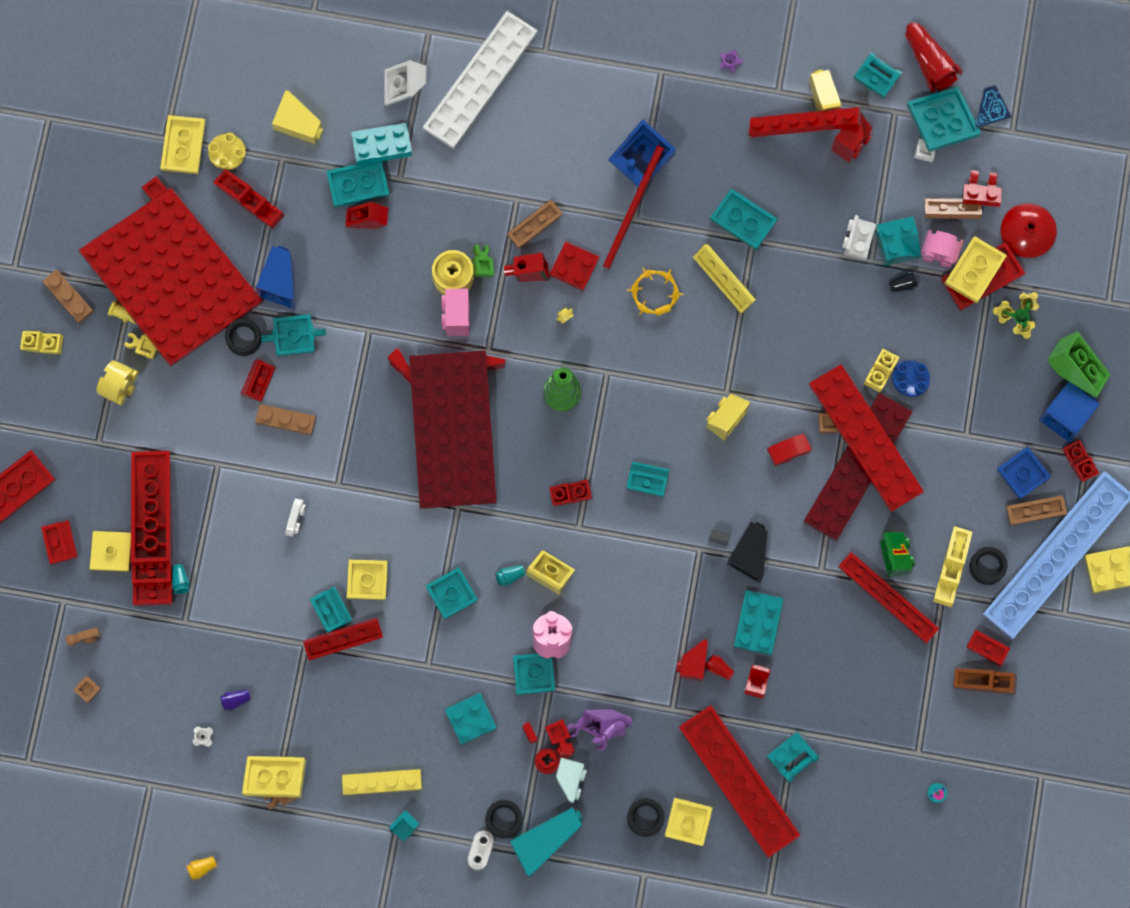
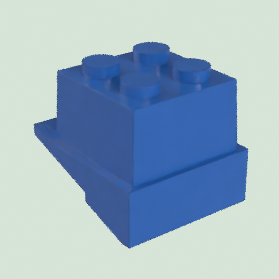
(637, 150)

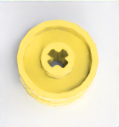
(452, 262)

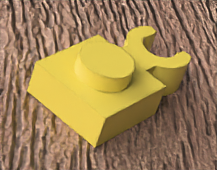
(142, 345)

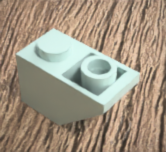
(569, 776)

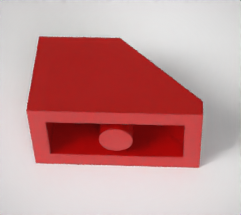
(367, 216)
(693, 662)

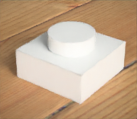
(922, 152)

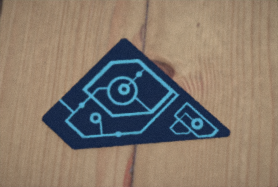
(991, 108)

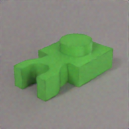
(482, 263)

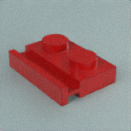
(59, 542)

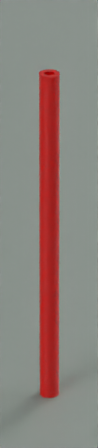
(633, 206)

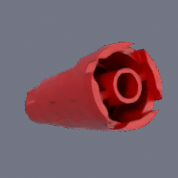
(934, 62)

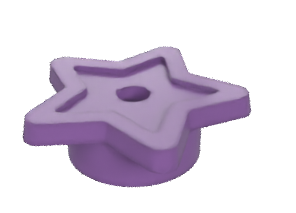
(730, 56)

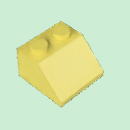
(727, 416)

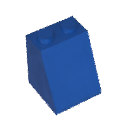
(277, 278)
(1069, 411)

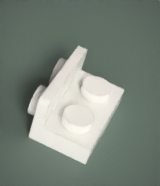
(859, 238)

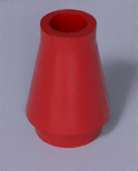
(719, 667)

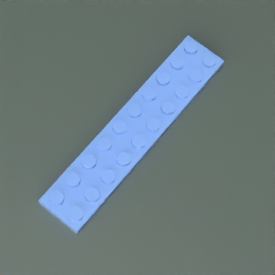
(1057, 555)

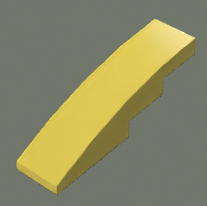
(952, 566)

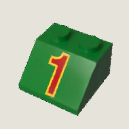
(896, 553)

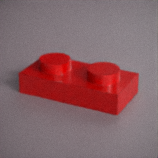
(988, 647)

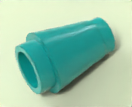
(508, 575)
(180, 581)

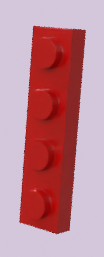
(342, 639)

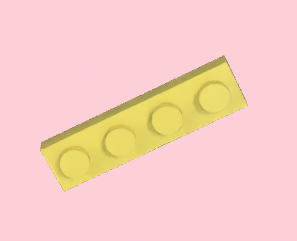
(724, 278)
(381, 782)

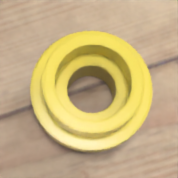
(564, 315)

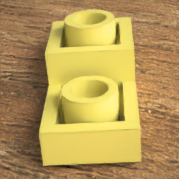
(41, 343)
(881, 370)

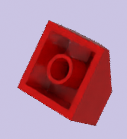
(851, 140)

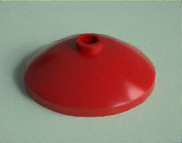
(1026, 241)

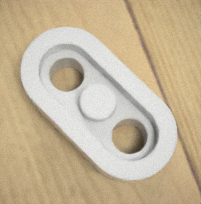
(293, 526)
(481, 850)

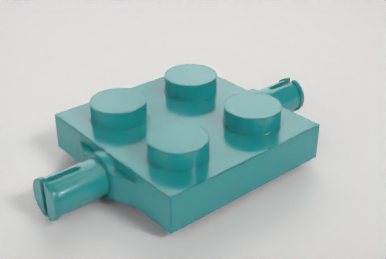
(293, 335)

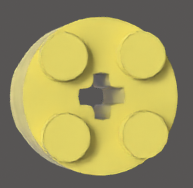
(117, 382)

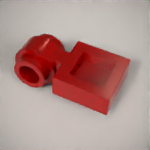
(557, 734)

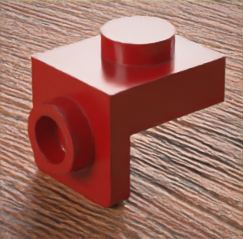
(757, 681)

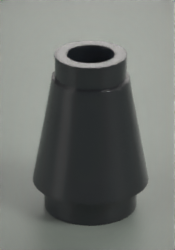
(904, 282)

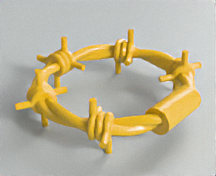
(661, 310)

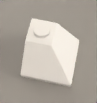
(403, 81)

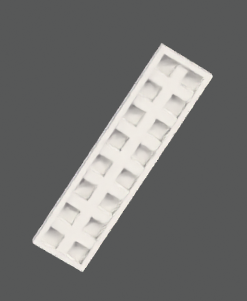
(480, 80)

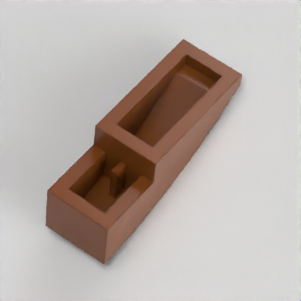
(985, 681)

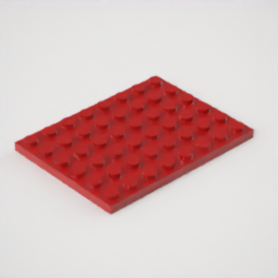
(170, 276)

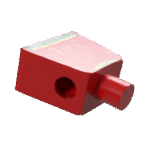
(529, 268)

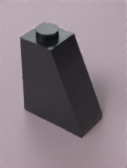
(750, 552)

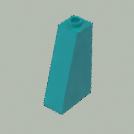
(543, 841)

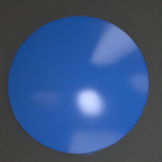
(911, 378)

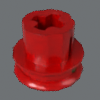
(553, 766)

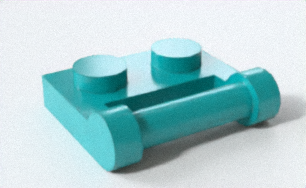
(874, 79)
(788, 752)

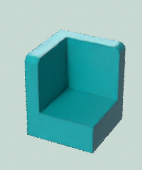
(404, 826)

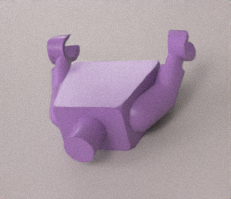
(602, 724)

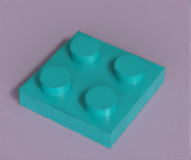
(451, 593)
(533, 674)
(470, 719)

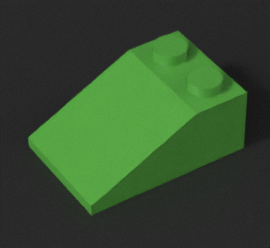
(1079, 364)

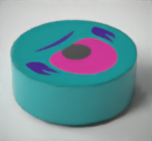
(937, 793)

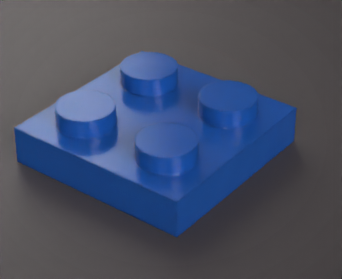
(1023, 473)

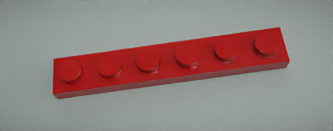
(804, 122)
(888, 597)

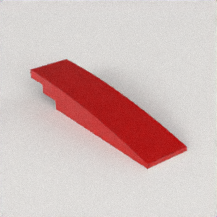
(151, 528)

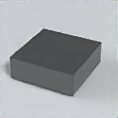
(719, 537)

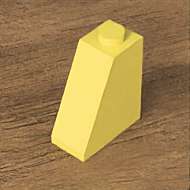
(824, 91)
(297, 120)

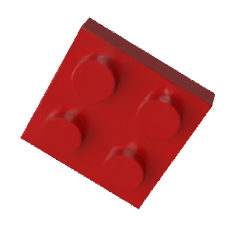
(574, 266)

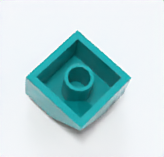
(898, 241)

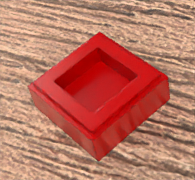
(154, 188)
(529, 733)

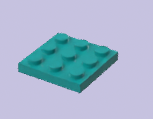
(943, 119)

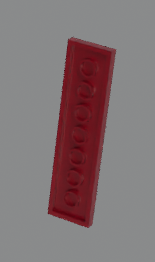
(848, 479)

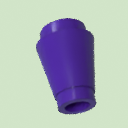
(234, 699)

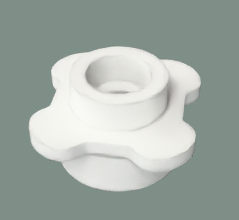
(202, 731)

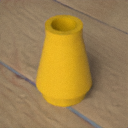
(199, 868)

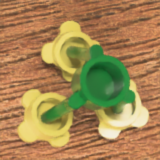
(1021, 315)

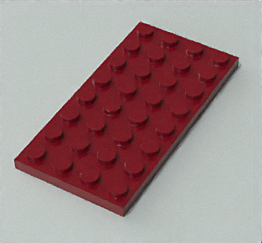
(452, 429)

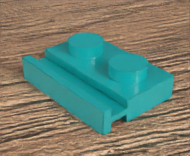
(647, 479)
(331, 609)

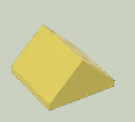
(550, 572)

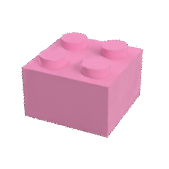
(456, 308)

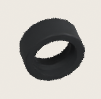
(243, 322)
(993, 552)
(501, 804)
(660, 817)

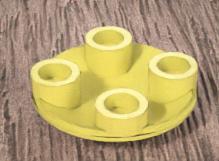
(226, 151)

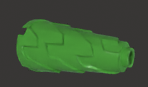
(562, 390)

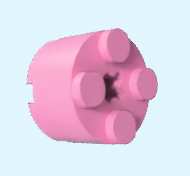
(941, 248)
(552, 635)

